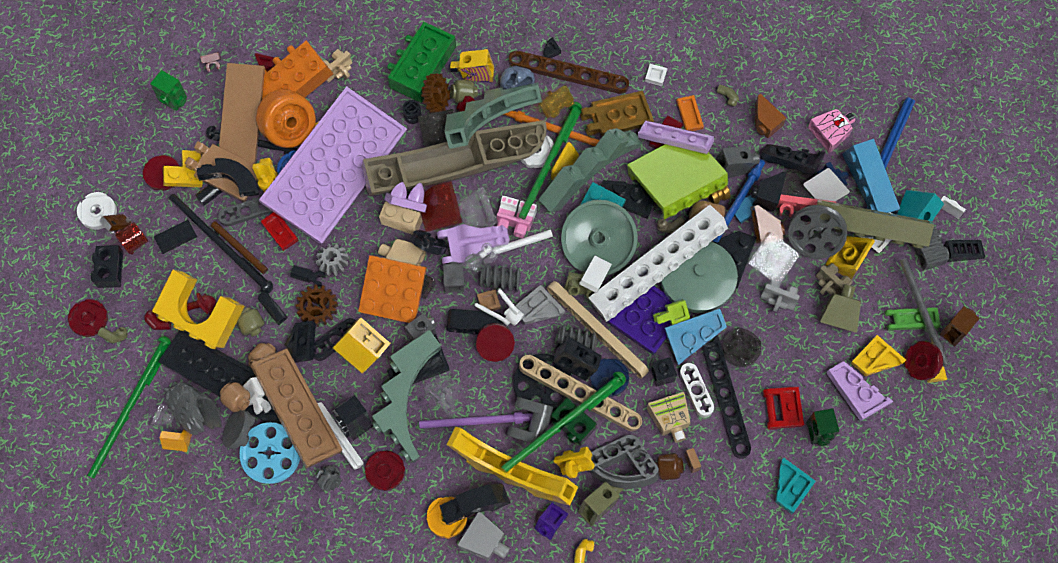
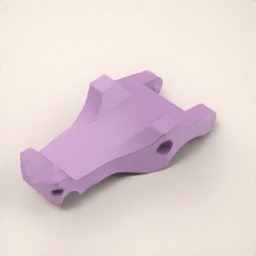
(468, 240)

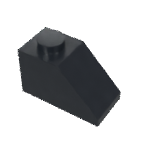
(769, 192)

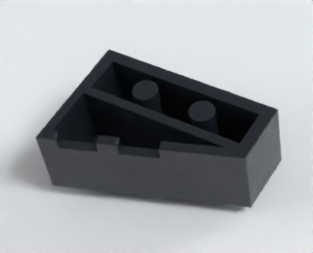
(352, 418)

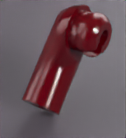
(156, 324)

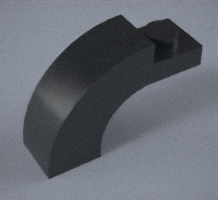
(232, 171)
(473, 501)

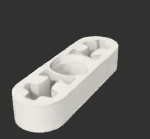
(707, 400)

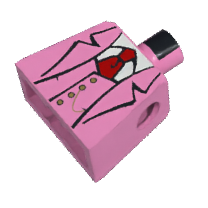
(831, 128)

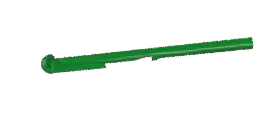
(563, 136)
(145, 379)
(591, 402)

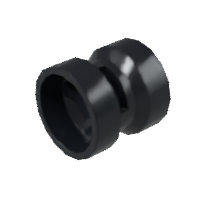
(415, 110)

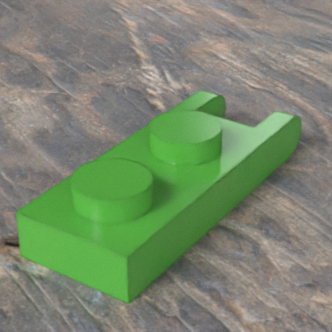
(911, 319)

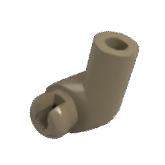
(668, 227)

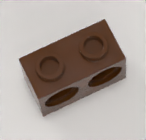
(959, 326)

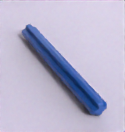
(896, 130)

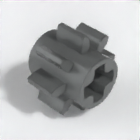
(328, 478)

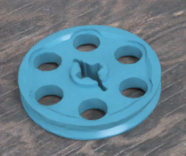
(275, 460)

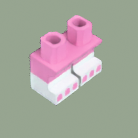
(508, 217)

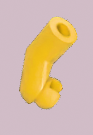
(581, 550)

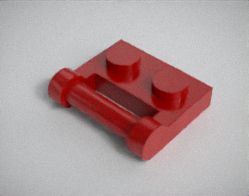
(789, 405)

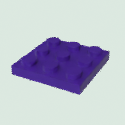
(638, 321)

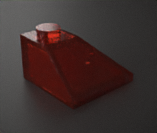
(441, 207)

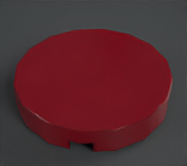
(154, 171)
(89, 323)
(495, 342)
(924, 360)
(390, 472)

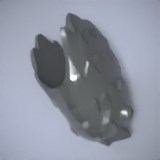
(191, 408)

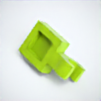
(675, 313)

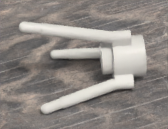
(512, 314)

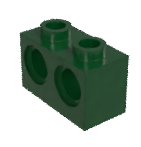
(582, 420)
(822, 427)

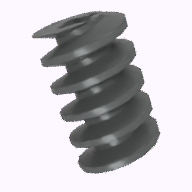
(500, 277)
(590, 342)

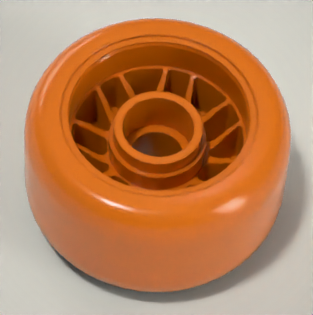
(274, 114)

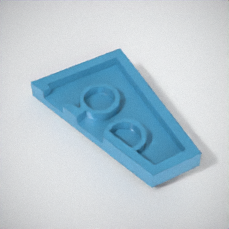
(693, 333)

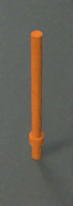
(521, 117)

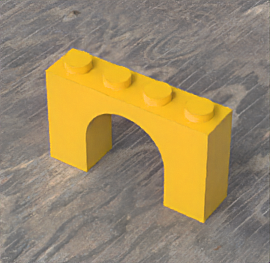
(173, 307)

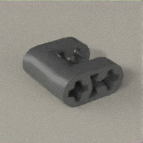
(538, 423)

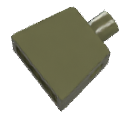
(842, 310)
(599, 503)

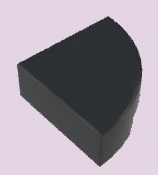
(551, 49)

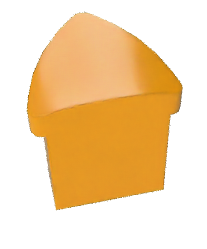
(175, 441)

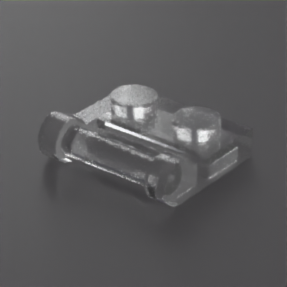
(472, 212)
(475, 262)

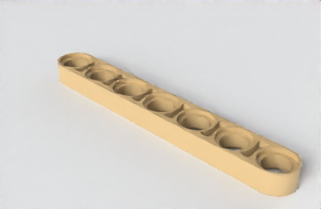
(602, 332)
(574, 384)

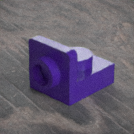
(551, 521)

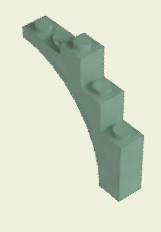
(496, 102)
(591, 161)
(393, 417)

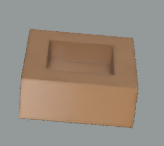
(489, 300)
(692, 460)

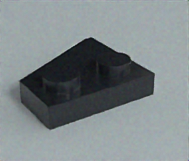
(301, 341)

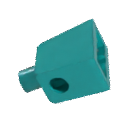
(920, 205)

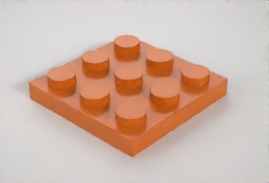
(392, 289)

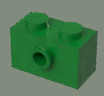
(169, 90)

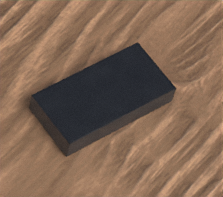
(175, 236)

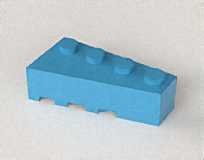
(871, 176)

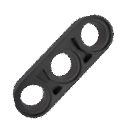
(469, 320)

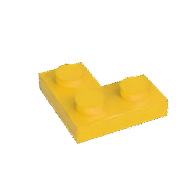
(182, 175)

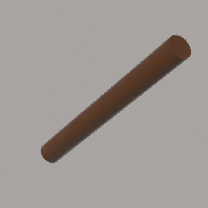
(239, 247)

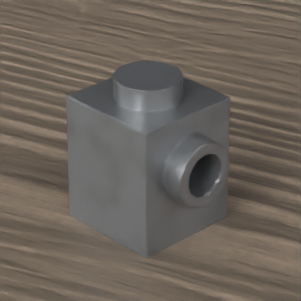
(453, 277)
(420, 326)

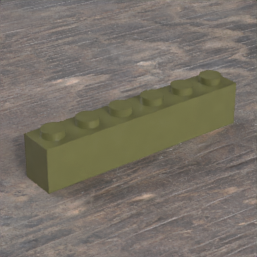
(882, 224)

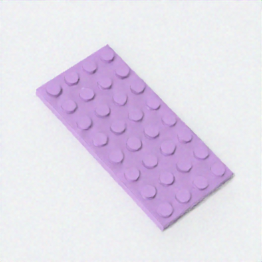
(327, 167)

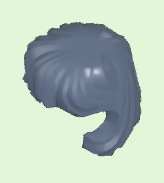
(515, 77)

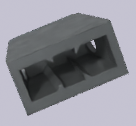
(737, 160)

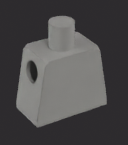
(483, 539)

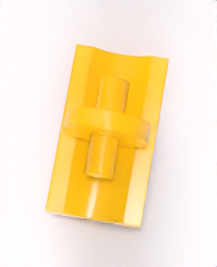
(265, 173)
(572, 463)

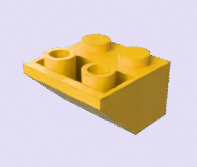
(361, 345)

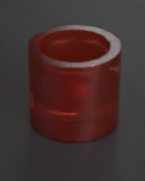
(131, 238)

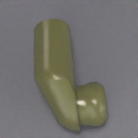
(730, 93)
(113, 337)

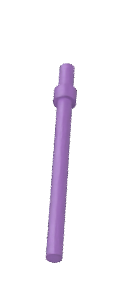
(517, 417)

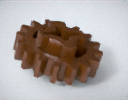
(436, 93)
(315, 313)

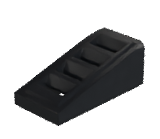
(954, 257)

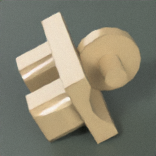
(340, 65)

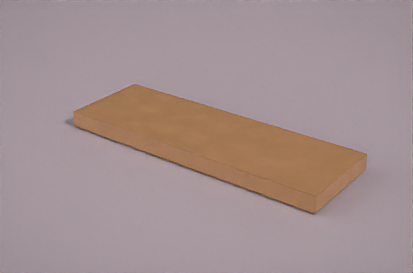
(240, 104)
(296, 408)

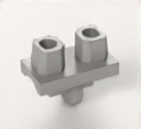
(780, 297)

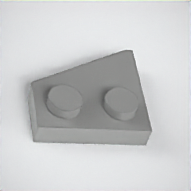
(539, 306)

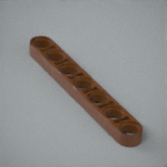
(575, 77)

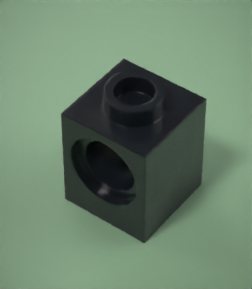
(663, 371)

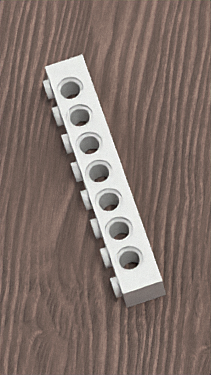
(699, 229)

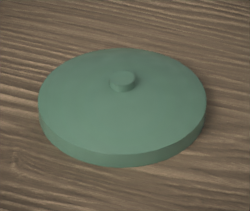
(601, 231)
(703, 280)

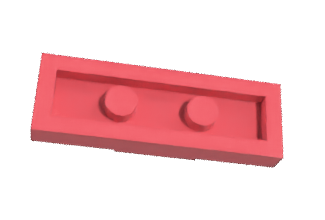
(794, 203)

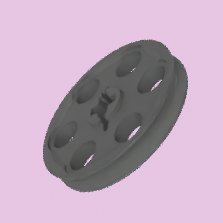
(817, 224)

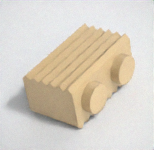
(400, 218)

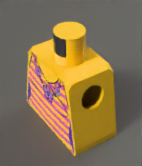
(474, 66)

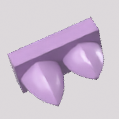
(414, 200)

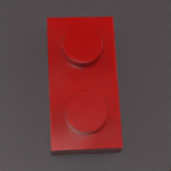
(279, 231)

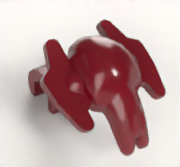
(204, 302)

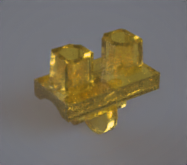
(555, 101)

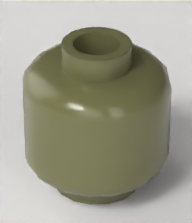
(461, 89)
(250, 322)

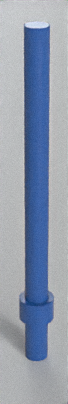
(753, 176)

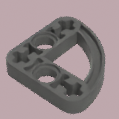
(630, 453)

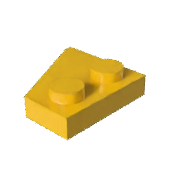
(877, 357)

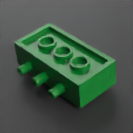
(424, 56)

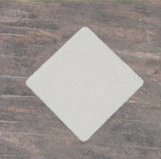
(826, 186)

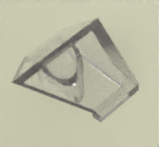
(443, 394)

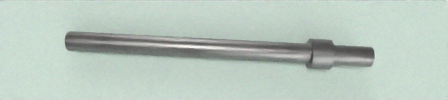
(922, 308)

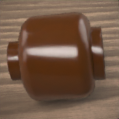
(670, 466)

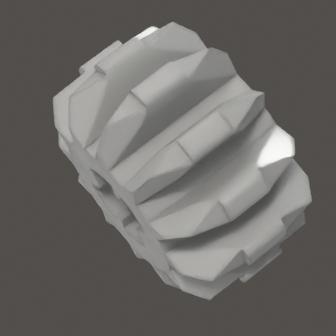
(339, 262)

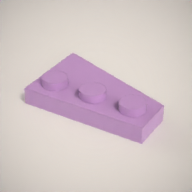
(859, 395)

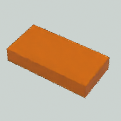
(689, 113)

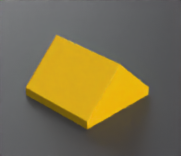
(851, 255)

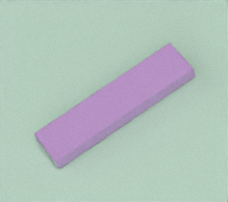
(676, 137)

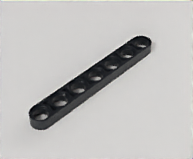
(731, 401)

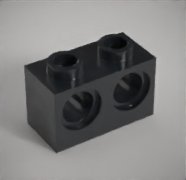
(112, 266)
(577, 358)

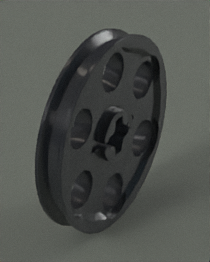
(536, 389)

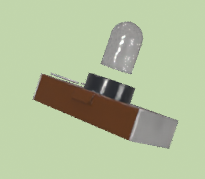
(114, 223)

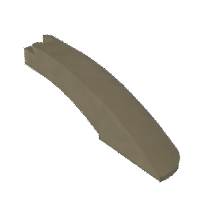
(439, 164)

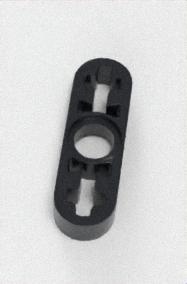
(336, 331)

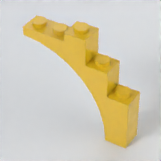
(490, 460)

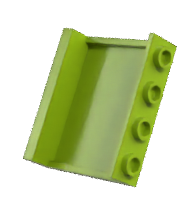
(677, 177)

